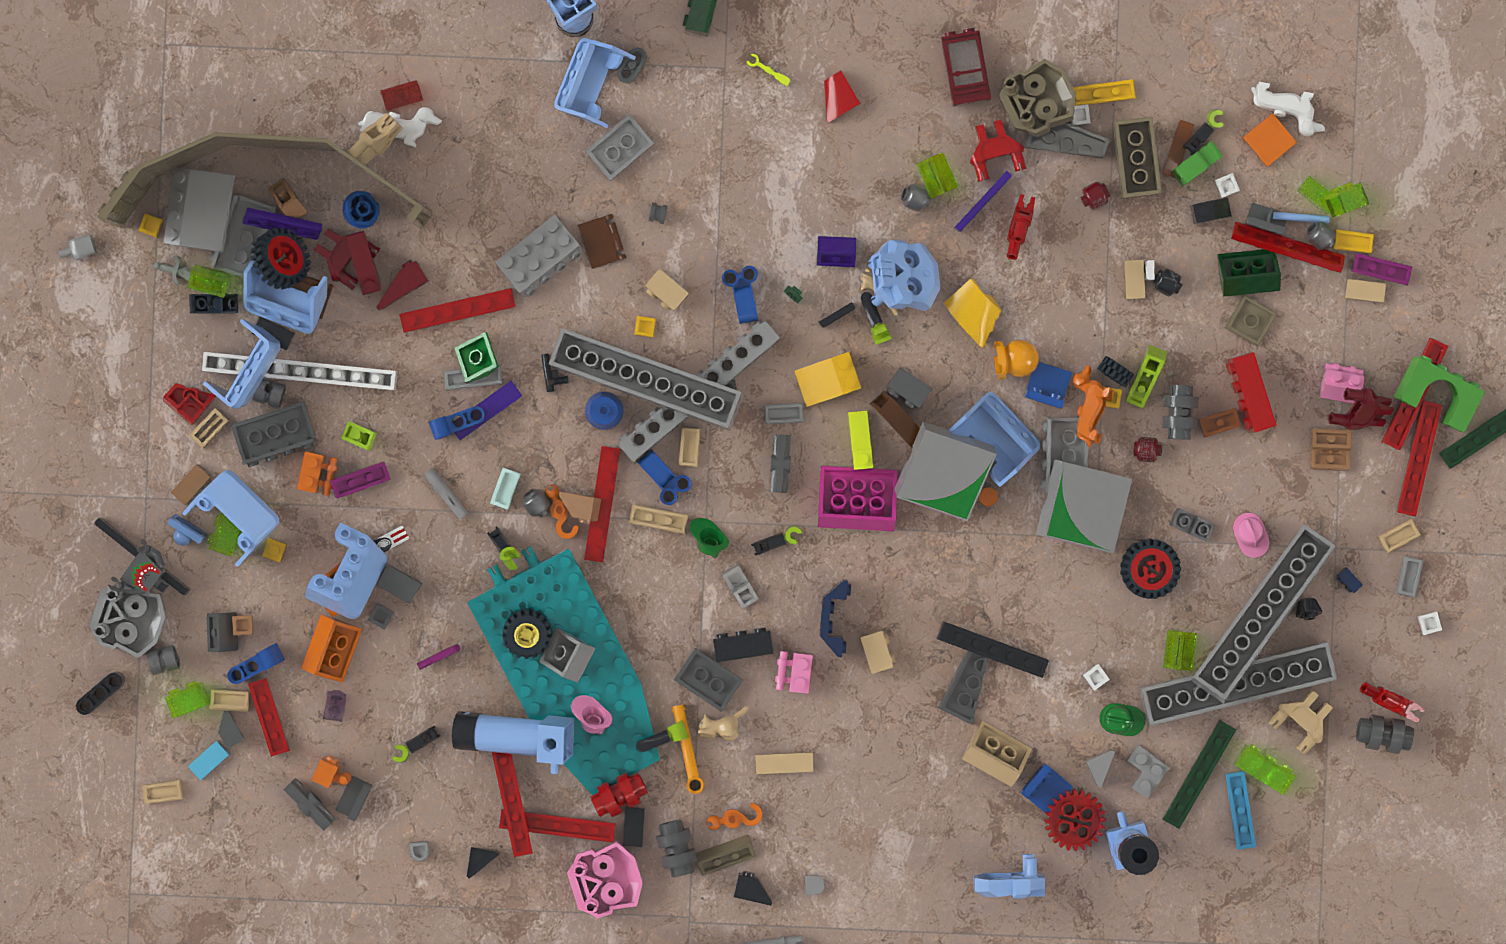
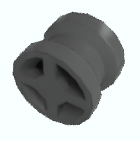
(658, 213)

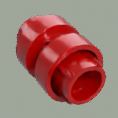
(612, 798)

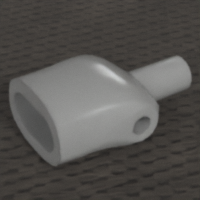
(79, 248)

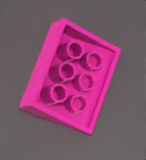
(857, 498)

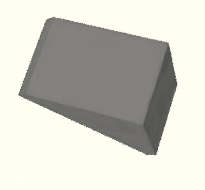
(1099, 766)

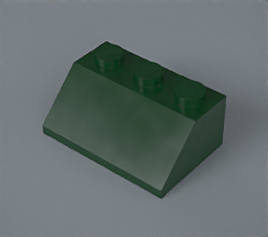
(700, 16)
(1249, 272)

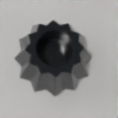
(1308, 609)

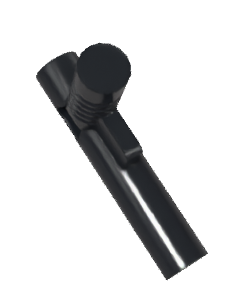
(553, 375)

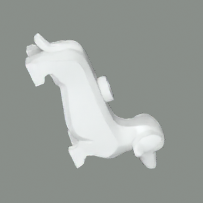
(1288, 104)
(411, 129)

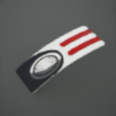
(392, 539)

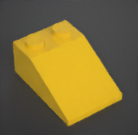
(827, 379)

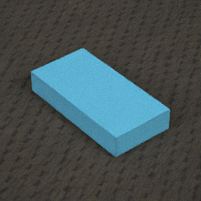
(208, 760)

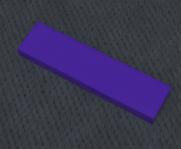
(983, 201)
(272, 220)
(492, 406)

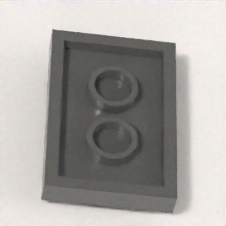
(708, 679)

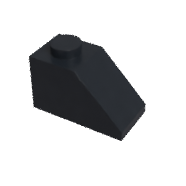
(1210, 210)
(751, 889)

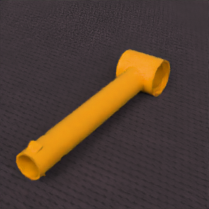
(687, 750)

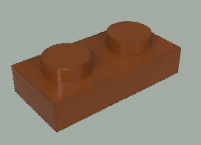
(1219, 422)

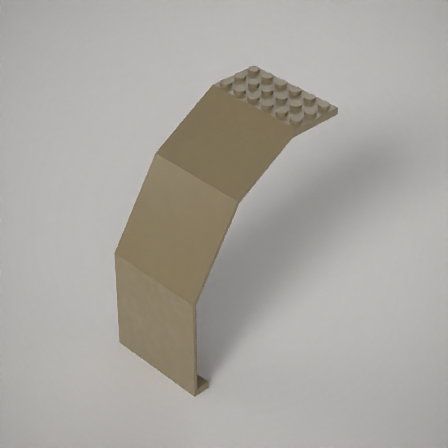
(141, 178)

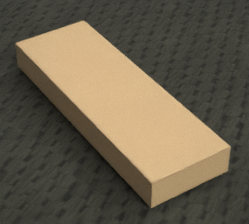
(658, 518)
(784, 763)

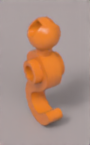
(559, 511)
(732, 818)

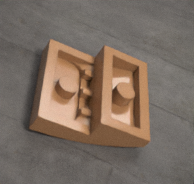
(1330, 449)

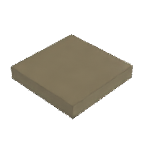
(1251, 320)

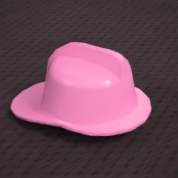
(1251, 535)
(591, 713)

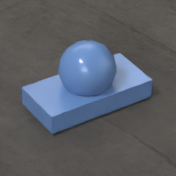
(185, 531)

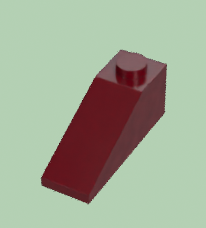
(363, 263)
(406, 281)

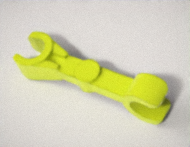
(780, 77)

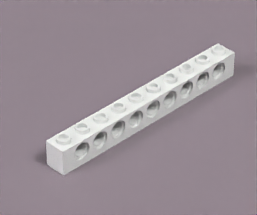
(306, 371)

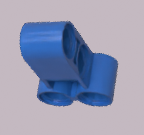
(743, 295)
(444, 425)
(662, 476)
(265, 659)

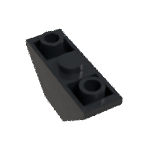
(213, 304)

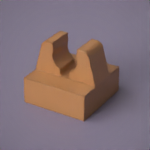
(242, 625)

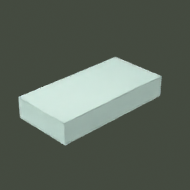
(505, 488)

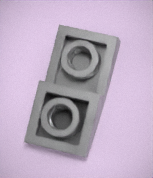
(1192, 524)

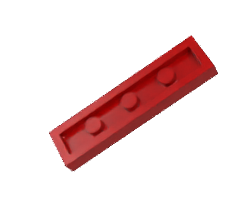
(268, 717)

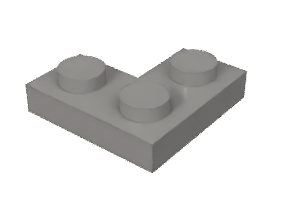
(1151, 768)

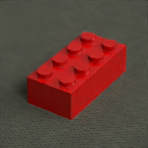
(1251, 392)

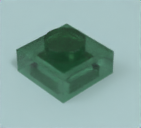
(794, 293)

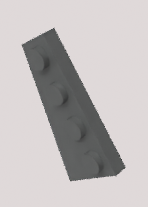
(1070, 140)
(964, 689)

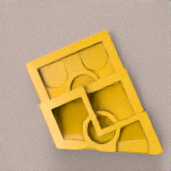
(974, 311)

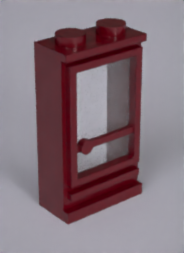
(965, 67)

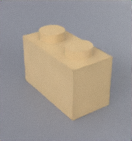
(666, 290)
(877, 651)

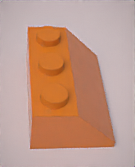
(331, 648)

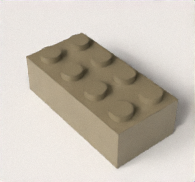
(1136, 157)

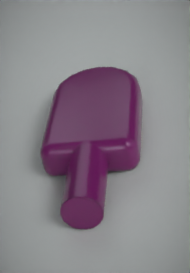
(438, 656)

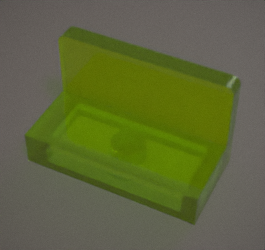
(937, 175)
(1315, 194)
(1179, 650)

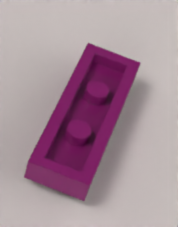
(1381, 269)
(360, 479)

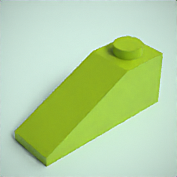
(1146, 376)

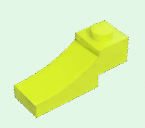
(860, 440)

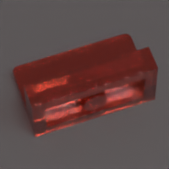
(401, 95)

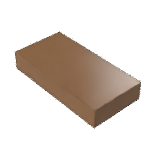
(191, 484)

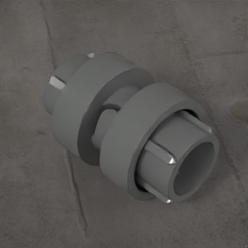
(1180, 397)
(1392, 735)
(678, 855)

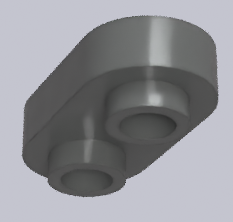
(632, 66)

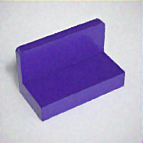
(836, 251)

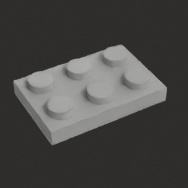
(619, 147)

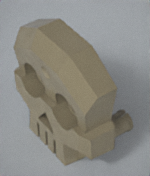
(1053, 92)

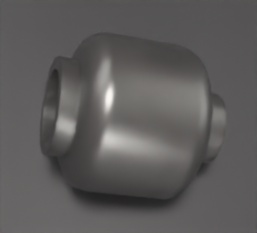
(915, 197)
(1321, 235)
(536, 503)

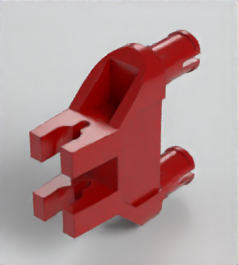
(994, 148)
(1019, 226)
(1391, 701)

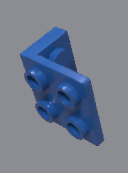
(1048, 385)
(1044, 786)

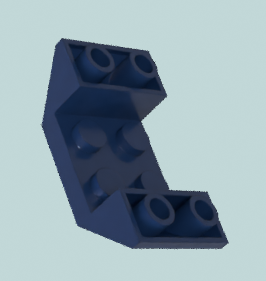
(839, 591)

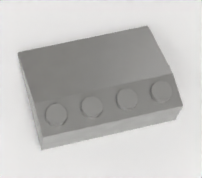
(199, 209)

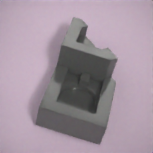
(229, 730)

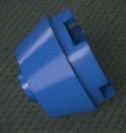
(360, 209)
(604, 410)

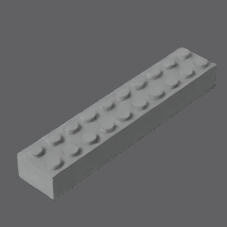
(646, 379)
(1263, 613)
(1265, 678)

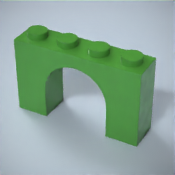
(1464, 395)

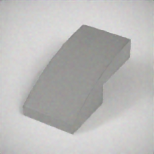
(740, 586)

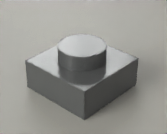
(381, 616)

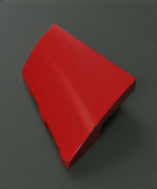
(838, 96)
(188, 402)

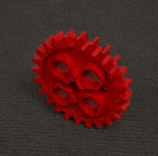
(1069, 836)

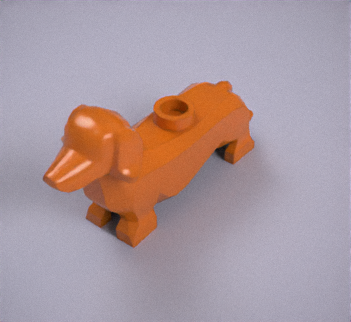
(1093, 406)

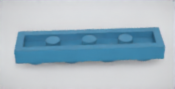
(1240, 810)

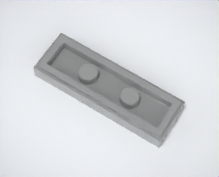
(455, 380)

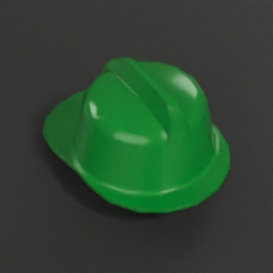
(708, 536)
(1122, 719)

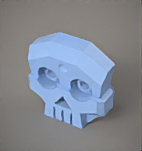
(894, 276)
(1017, 884)

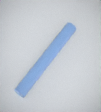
(1299, 217)

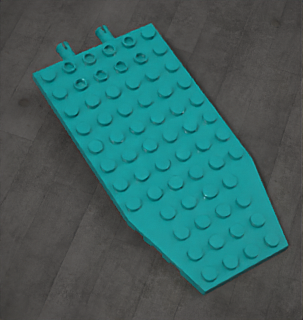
(567, 601)

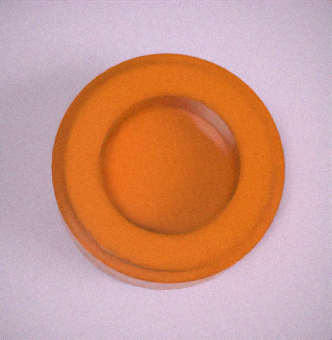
(988, 496)

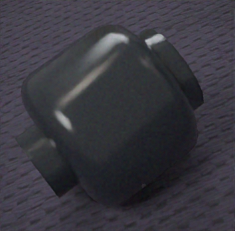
(1167, 282)

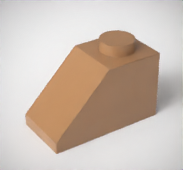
(287, 199)
(581, 506)

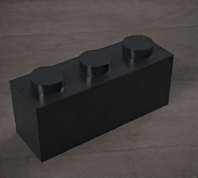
(743, 645)

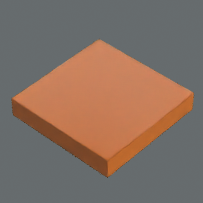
(1269, 140)

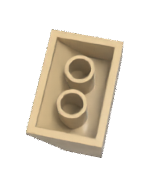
(997, 753)

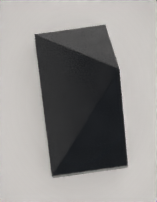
(480, 858)

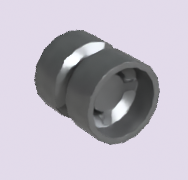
(270, 393)
(162, 660)

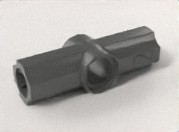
(780, 463)
(309, 804)

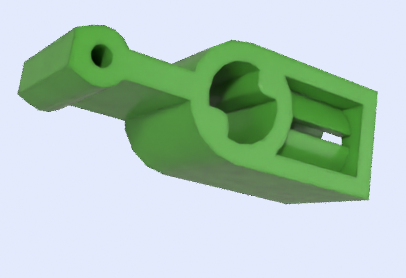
(1197, 163)

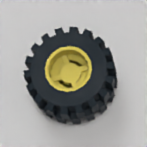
(527, 633)

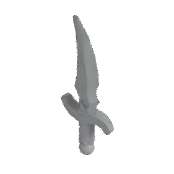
(176, 270)

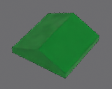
(476, 358)

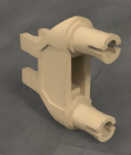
(375, 139)
(1301, 713)

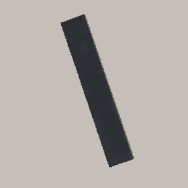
(130, 547)
(992, 649)

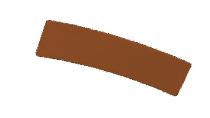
(1177, 151)

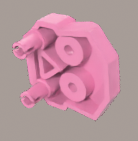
(620, 875)

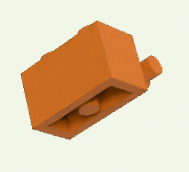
(312, 471)
(328, 772)

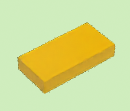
(1353, 241)

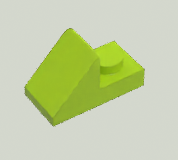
(359, 435)

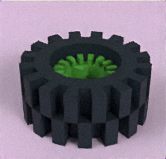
(1115, 371)

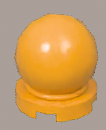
(1016, 358)

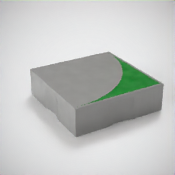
(945, 471)
(1084, 506)

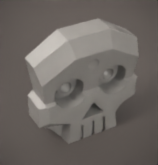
(143, 624)

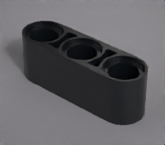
(92, 698)

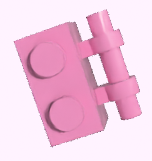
(1339, 378)
(800, 672)

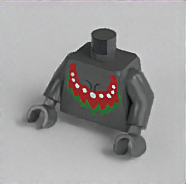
(143, 573)

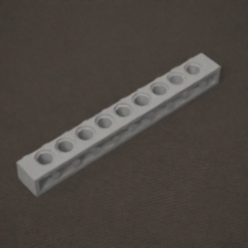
(760, 329)

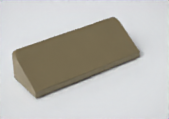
(725, 855)

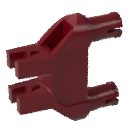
(340, 257)
(1365, 411)

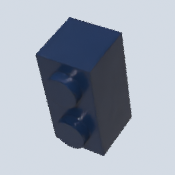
(1351, 582)

